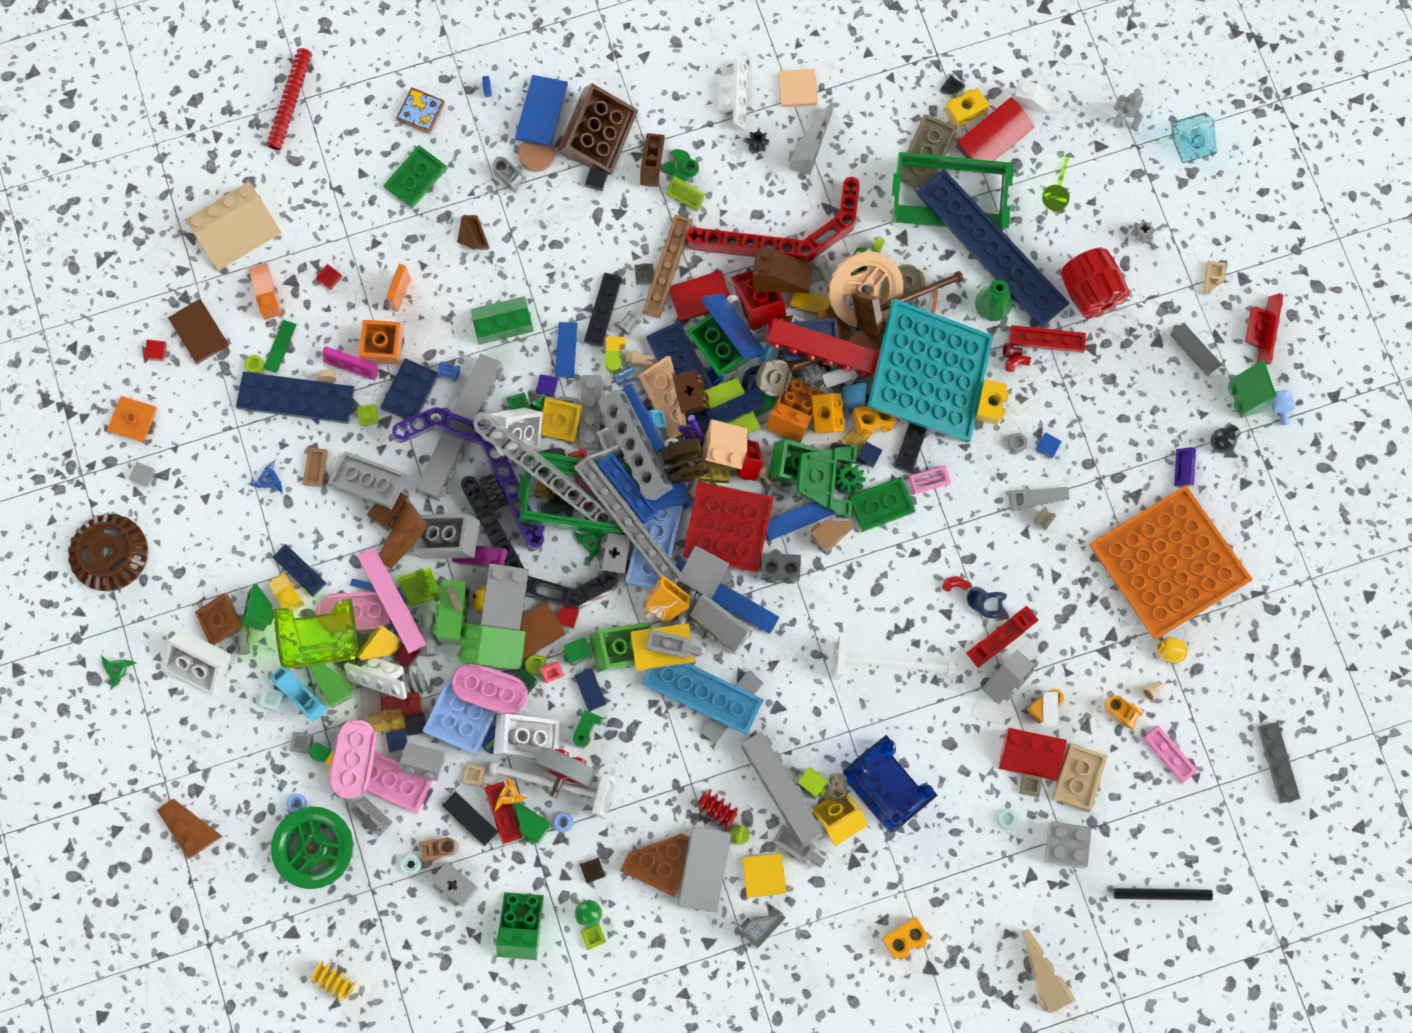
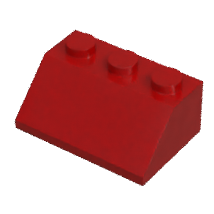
(1032, 754)

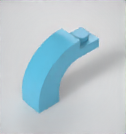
(298, 693)

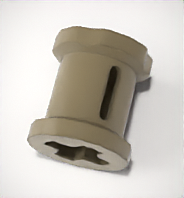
(837, 786)

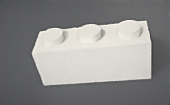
(522, 423)
(196, 661)

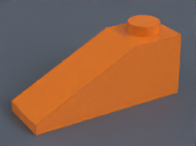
(265, 292)

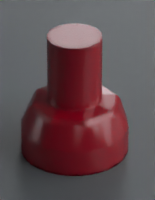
(1009, 350)

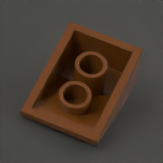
(780, 272)

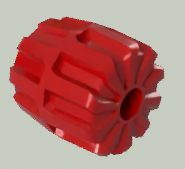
(1094, 282)

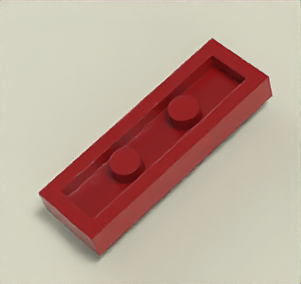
(503, 816)

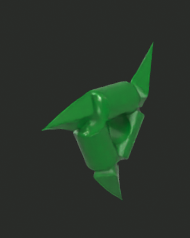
(590, 548)
(116, 677)

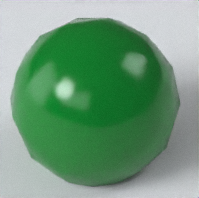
(588, 913)

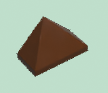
(471, 233)

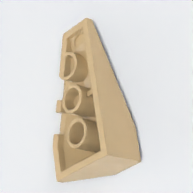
(1050, 987)

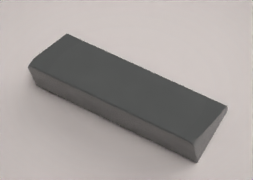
(1195, 349)

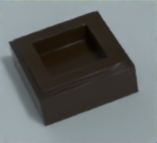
(592, 870)

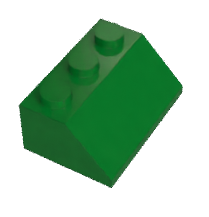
(501, 320)
(716, 346)

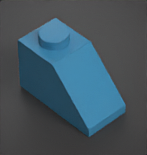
(853, 396)

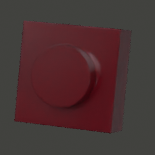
(404, 657)

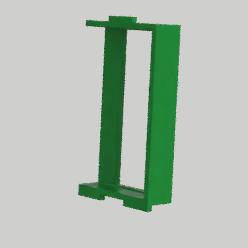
(924, 215)
(566, 465)

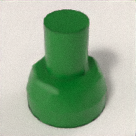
(538, 404)

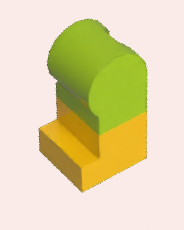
(612, 357)

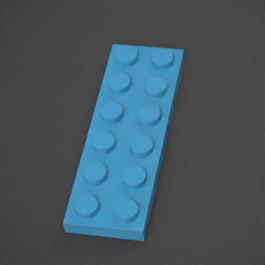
(706, 695)

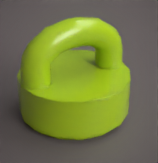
(739, 834)

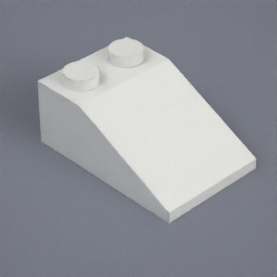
(524, 735)

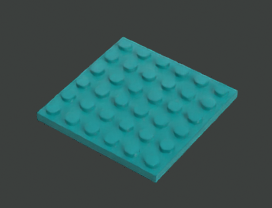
(930, 371)

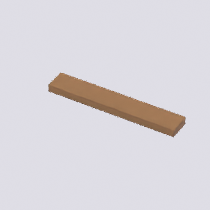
(667, 267)

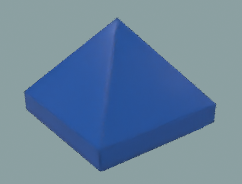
(714, 378)

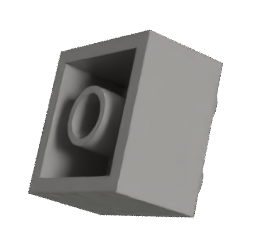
(1067, 845)

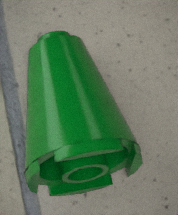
(994, 301)

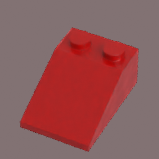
(757, 305)

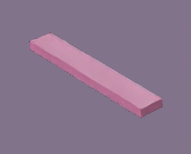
(391, 600)

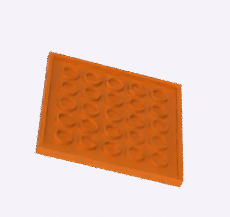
(1170, 562)

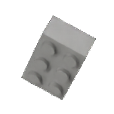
(448, 536)

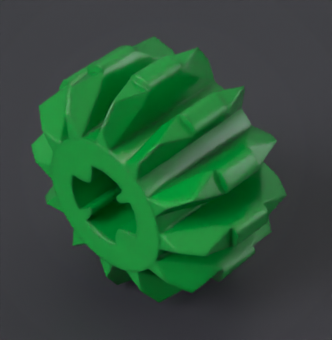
(856, 477)

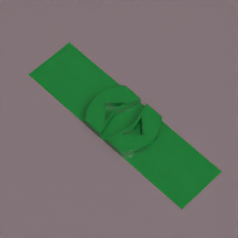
(280, 346)

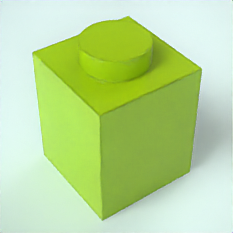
(813, 783)

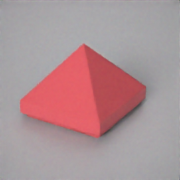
(551, 672)

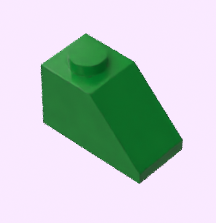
(257, 609)
(531, 824)

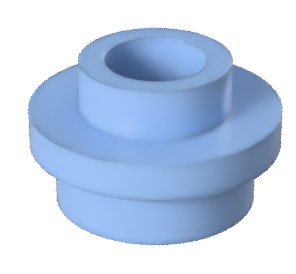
(291, 800)
(556, 822)

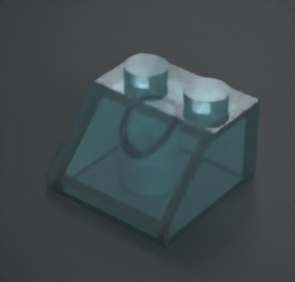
(1194, 137)

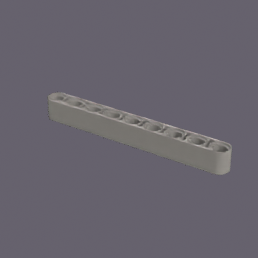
(536, 463)

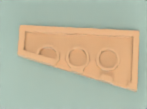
(661, 391)

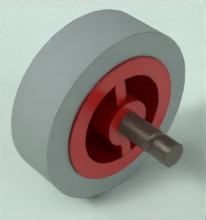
(564, 768)

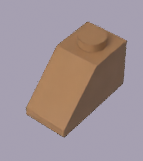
(830, 533)

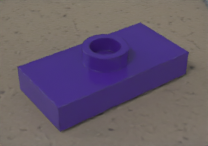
(1185, 467)

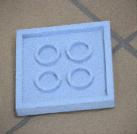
(458, 721)

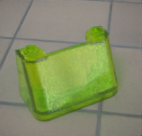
(316, 637)

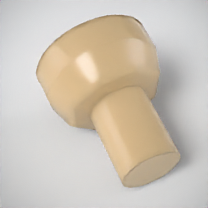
(764, 474)
(1151, 692)

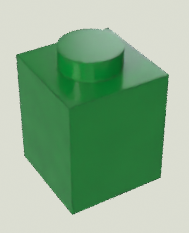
(577, 652)

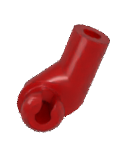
(1016, 360)
(955, 581)

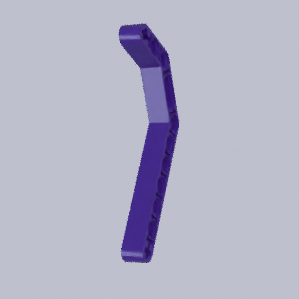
(487, 447)

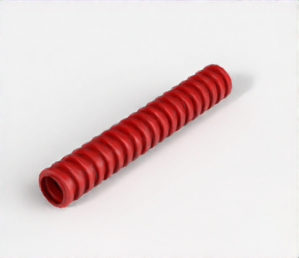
(289, 99)

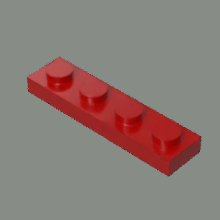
(1047, 338)

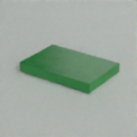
(415, 176)
(881, 504)

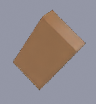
(315, 467)

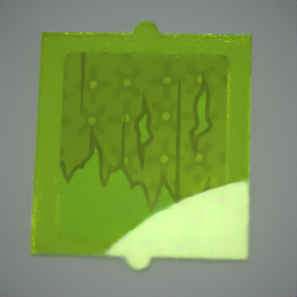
(419, 587)

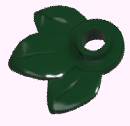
(558, 505)

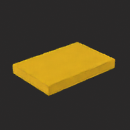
(649, 659)

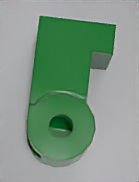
(585, 727)

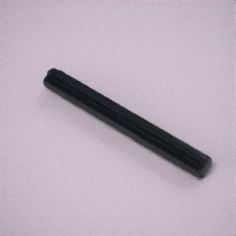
(1163, 894)

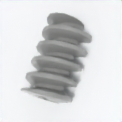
(413, 681)

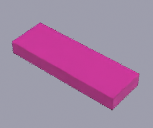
(350, 363)

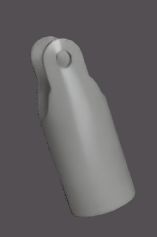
(430, 648)

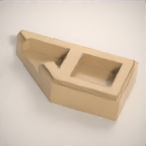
(1213, 275)

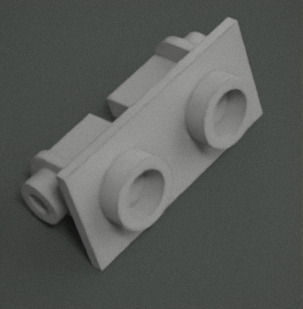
(371, 816)

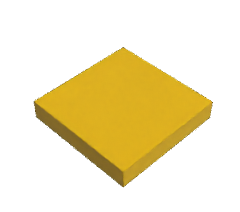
(560, 419)
(764, 875)

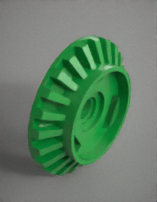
(306, 824)

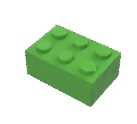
(451, 622)

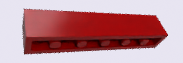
(822, 347)

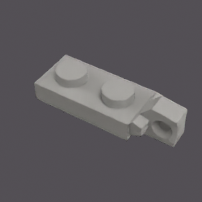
(672, 645)
(788, 842)

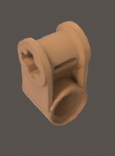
(434, 849)

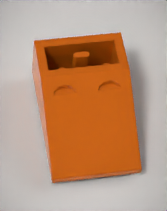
(793, 411)

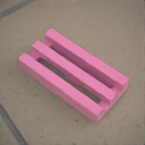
(930, 487)

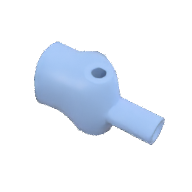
(1283, 404)

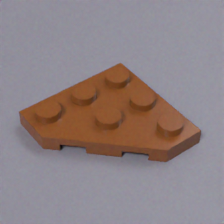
(659, 863)

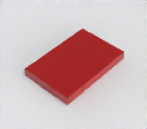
(688, 294)

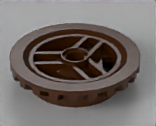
(130, 545)

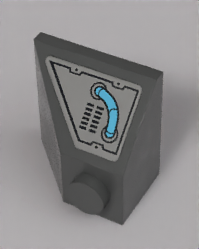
(760, 928)

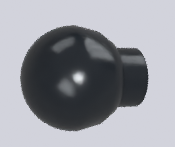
(1225, 439)

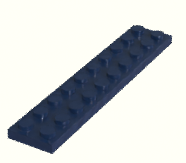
(992, 248)

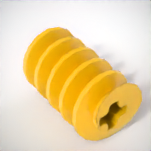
(332, 981)

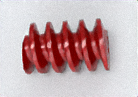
(717, 808)

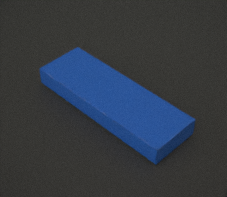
(566, 350)

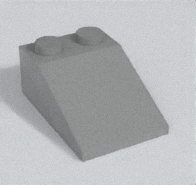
(504, 597)

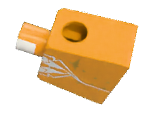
(666, 601)

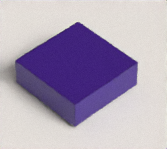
(547, 385)

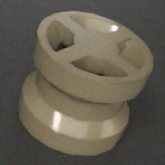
(1044, 518)

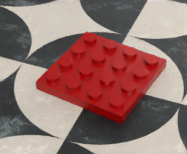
(729, 524)

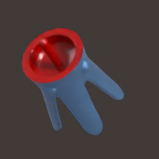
(619, 376)

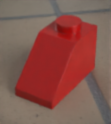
(752, 463)

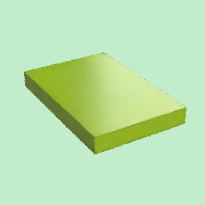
(729, 391)

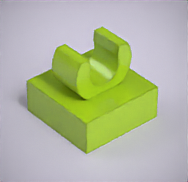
(367, 415)

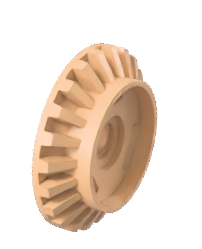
(878, 269)

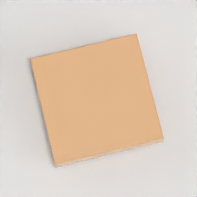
(798, 88)

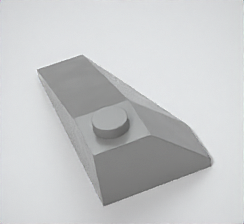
(807, 149)

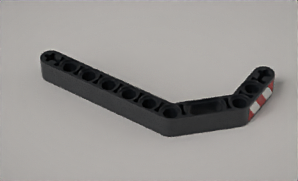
(512, 558)

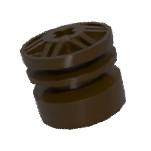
(684, 461)

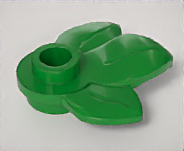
(679, 165)

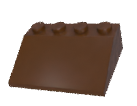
(597, 129)

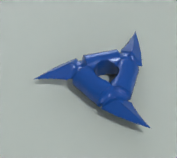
(275, 482)

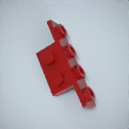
(1263, 327)

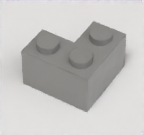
(1009, 675)

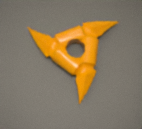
(514, 798)

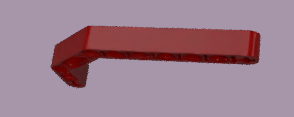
(779, 243)

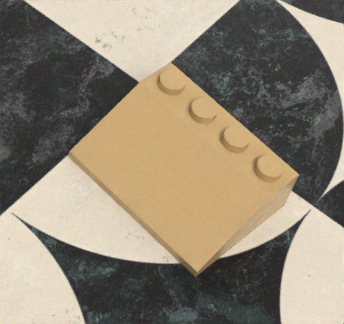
(233, 226)

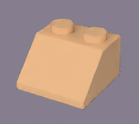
(725, 444)

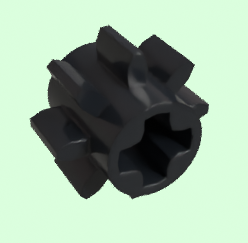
(757, 146)

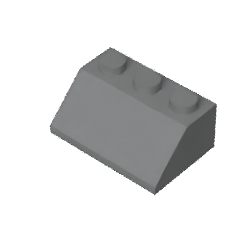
(719, 624)

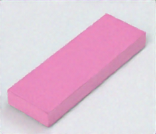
(1170, 754)

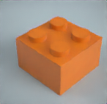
(381, 342)

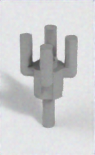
(1129, 108)

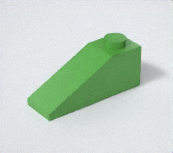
(332, 685)

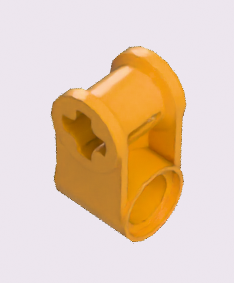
(1036, 708)
(1124, 711)

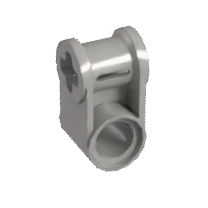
(511, 175)

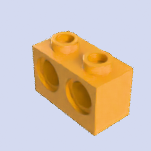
(875, 422)
(903, 935)

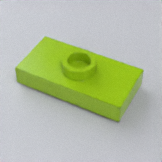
(685, 193)

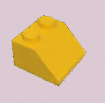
(840, 818)

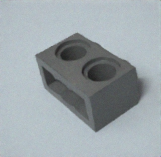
(780, 561)

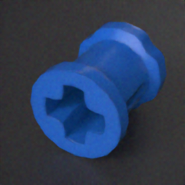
(448, 371)

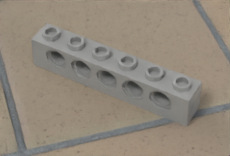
(651, 465)

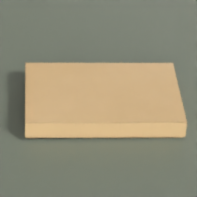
(1079, 777)

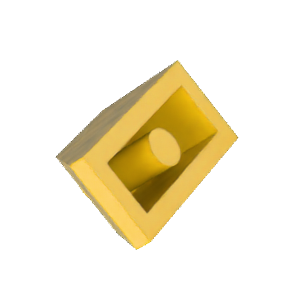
(286, 593)
(379, 644)

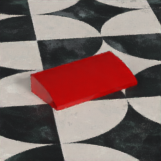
(996, 132)

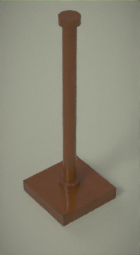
(869, 310)

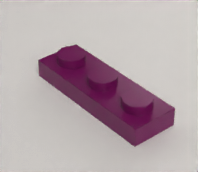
(484, 557)

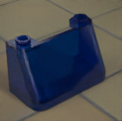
(887, 786)

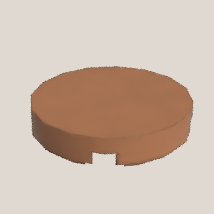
(536, 156)

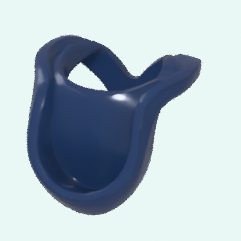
(749, 381)
(977, 596)

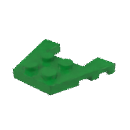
(818, 475)

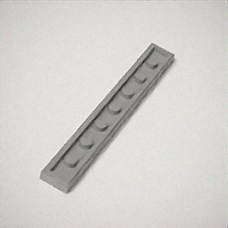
(627, 520)

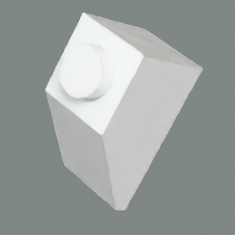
(1032, 96)

